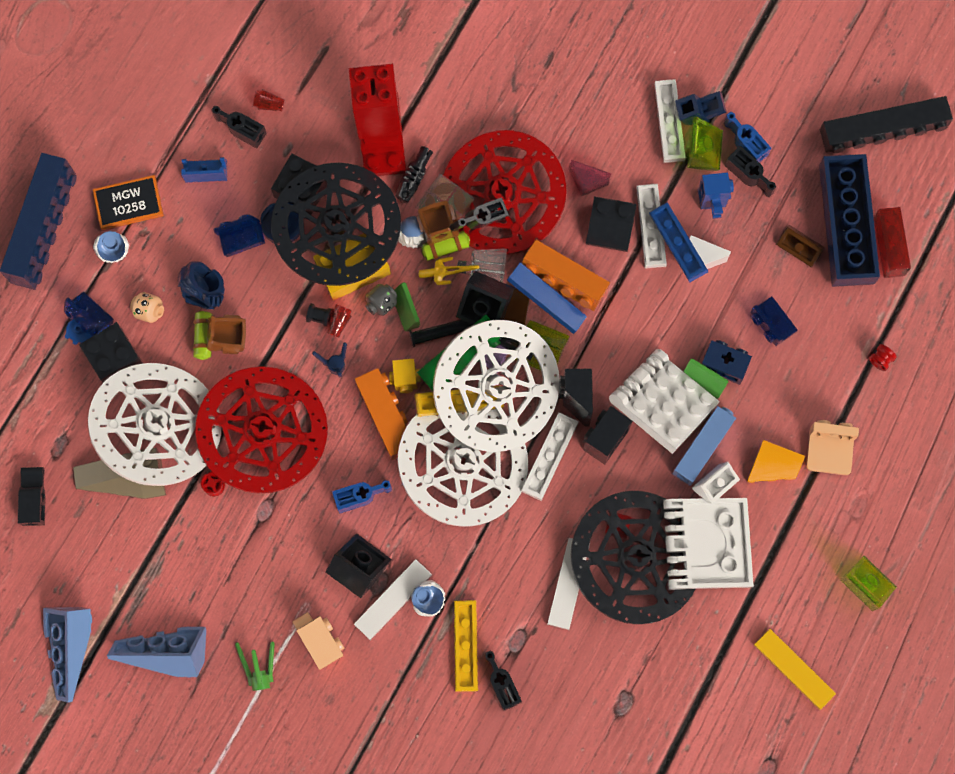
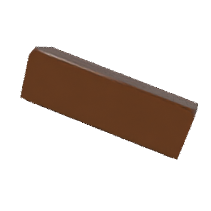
(800, 246)
(517, 308)

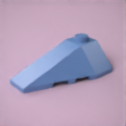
(68, 637)
(171, 654)

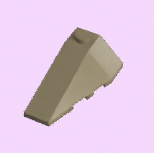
(101, 479)

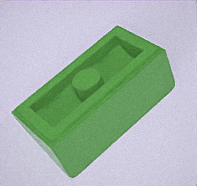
(406, 308)
(706, 378)

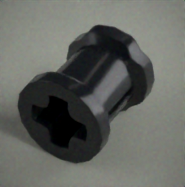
(318, 315)

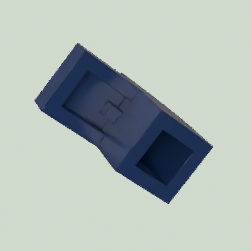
(703, 107)

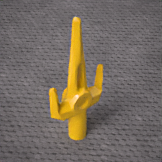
(441, 271)

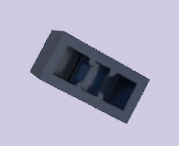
(737, 364)

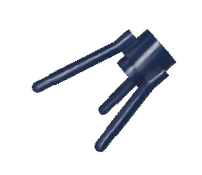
(335, 363)

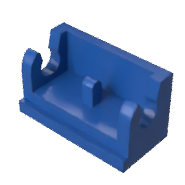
(204, 170)

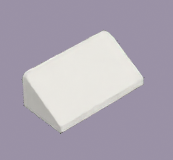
(716, 482)

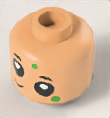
(147, 307)

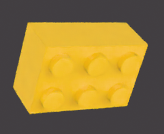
(340, 291)

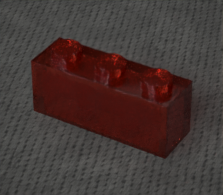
(892, 242)

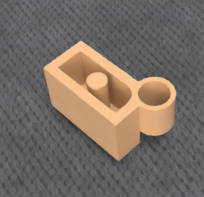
(318, 639)

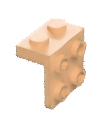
(831, 447)

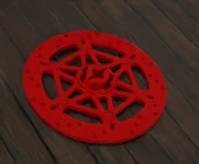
(542, 197)
(257, 439)

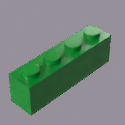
(428, 370)

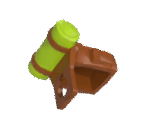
(435, 223)
(218, 334)

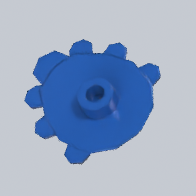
(75, 333)

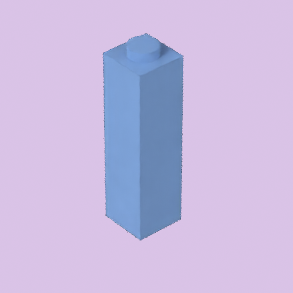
(704, 445)

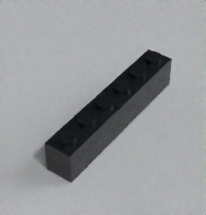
(886, 124)

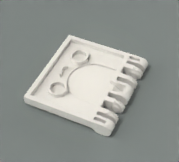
(664, 400)
(713, 543)

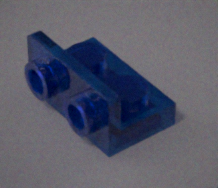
(240, 235)
(87, 314)
(773, 321)

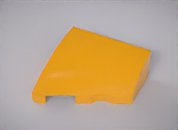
(775, 463)

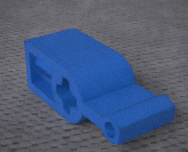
(754, 144)
(348, 499)

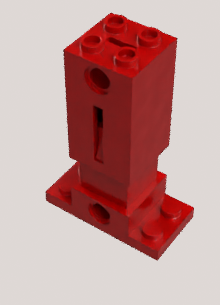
(378, 118)

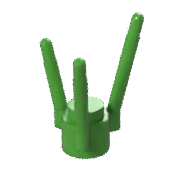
(260, 679)

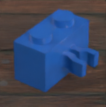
(715, 192)

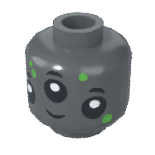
(381, 299)

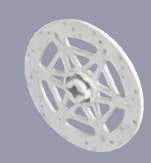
(490, 377)
(152, 432)
(459, 472)

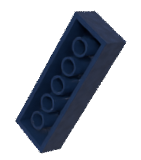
(849, 220)
(38, 221)

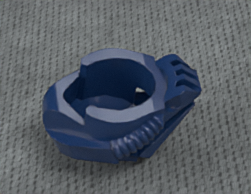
(201, 285)

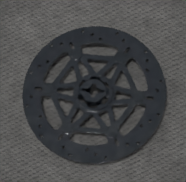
(339, 232)
(625, 562)

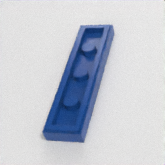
(678, 242)
(546, 298)

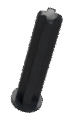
(438, 331)

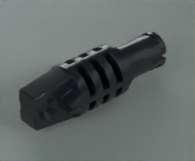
(413, 175)

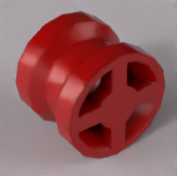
(882, 357)
(210, 480)

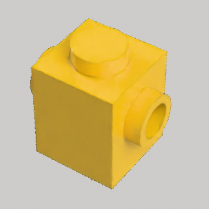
(404, 375)

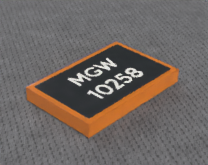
(128, 202)

